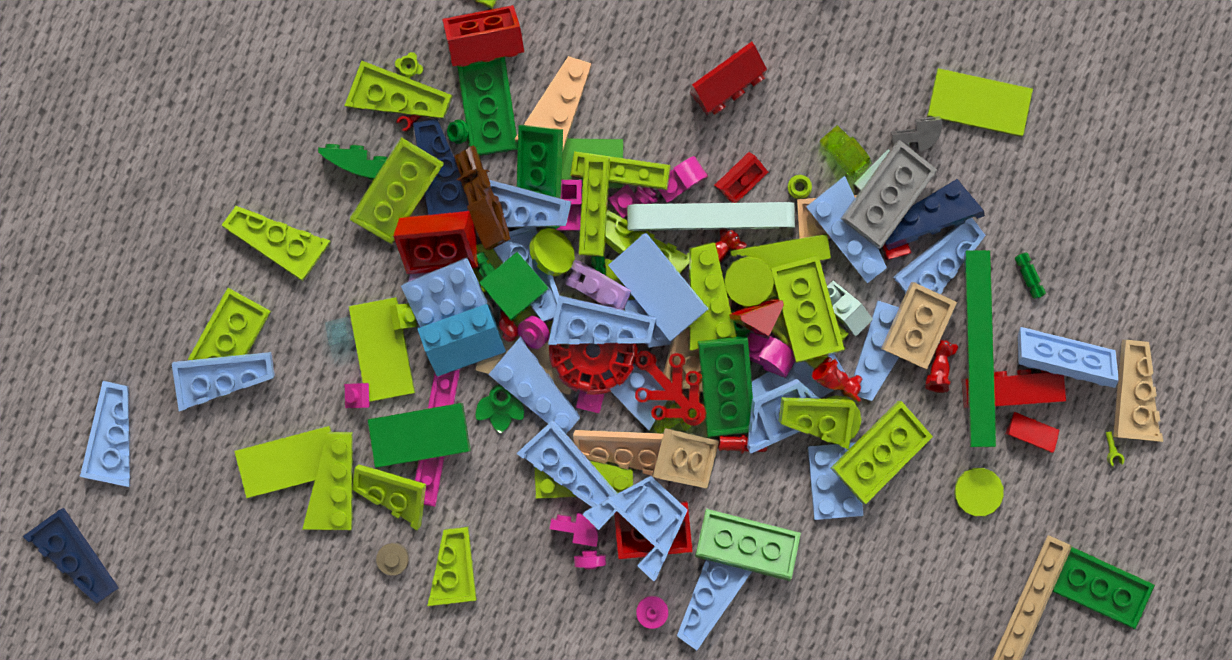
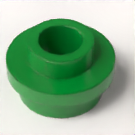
(458, 131)

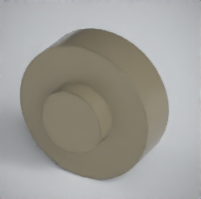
(392, 558)

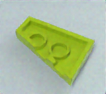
(820, 417)
(394, 492)
(454, 569)

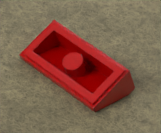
(741, 178)
(1033, 432)

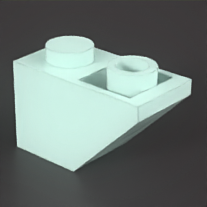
(848, 309)

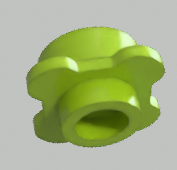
(411, 59)

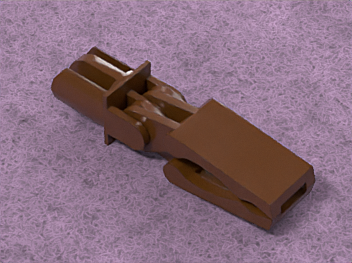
(483, 205)

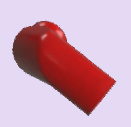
(508, 327)

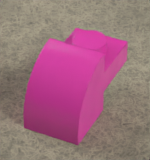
(683, 178)
(572, 191)
(771, 353)
(584, 531)

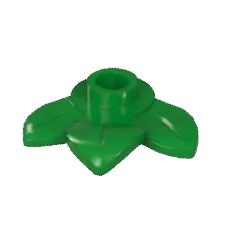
(499, 411)

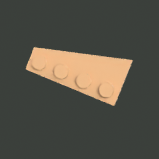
(621, 448)

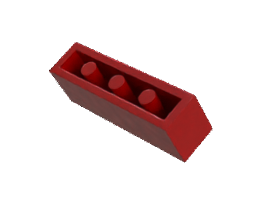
(1024, 388)

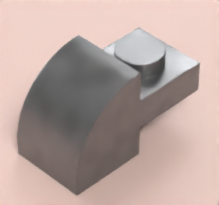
(925, 133)

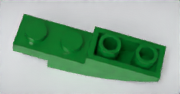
(353, 160)

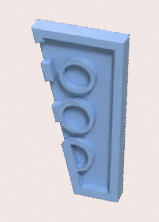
(530, 208)
(828, 210)
(520, 241)
(941, 260)
(597, 324)
(874, 362)
(214, 377)
(528, 381)
(627, 390)
(108, 444)
(563, 461)
(710, 598)

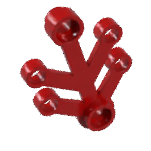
(673, 390)

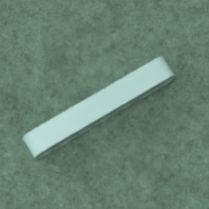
(710, 216)

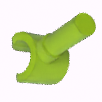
(1112, 450)

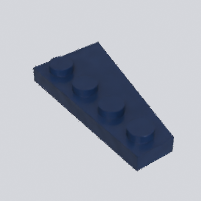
(445, 192)
(940, 209)
(70, 551)

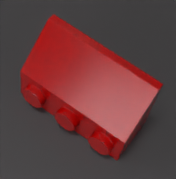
(483, 36)
(729, 79)
(435, 241)
(634, 545)

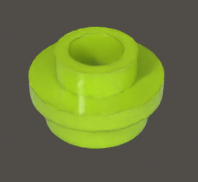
(799, 179)

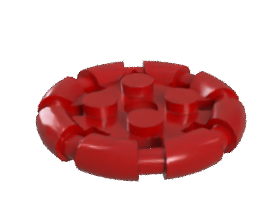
(593, 366)

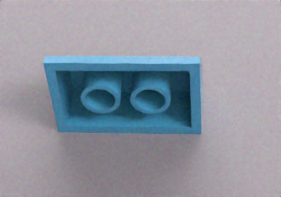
(462, 340)

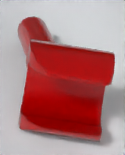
(411, 120)

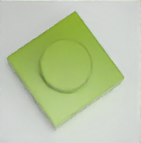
(402, 316)

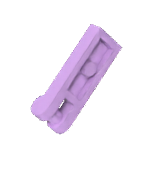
(598, 286)

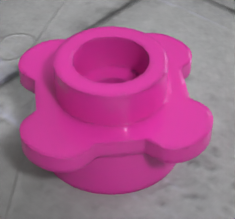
(646, 195)

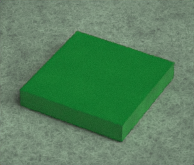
(514, 286)

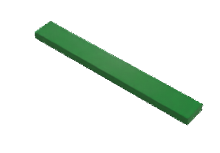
(980, 348)

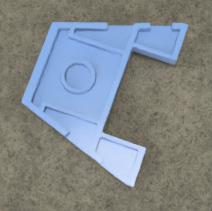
(651, 512)

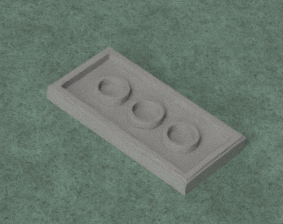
(888, 194)

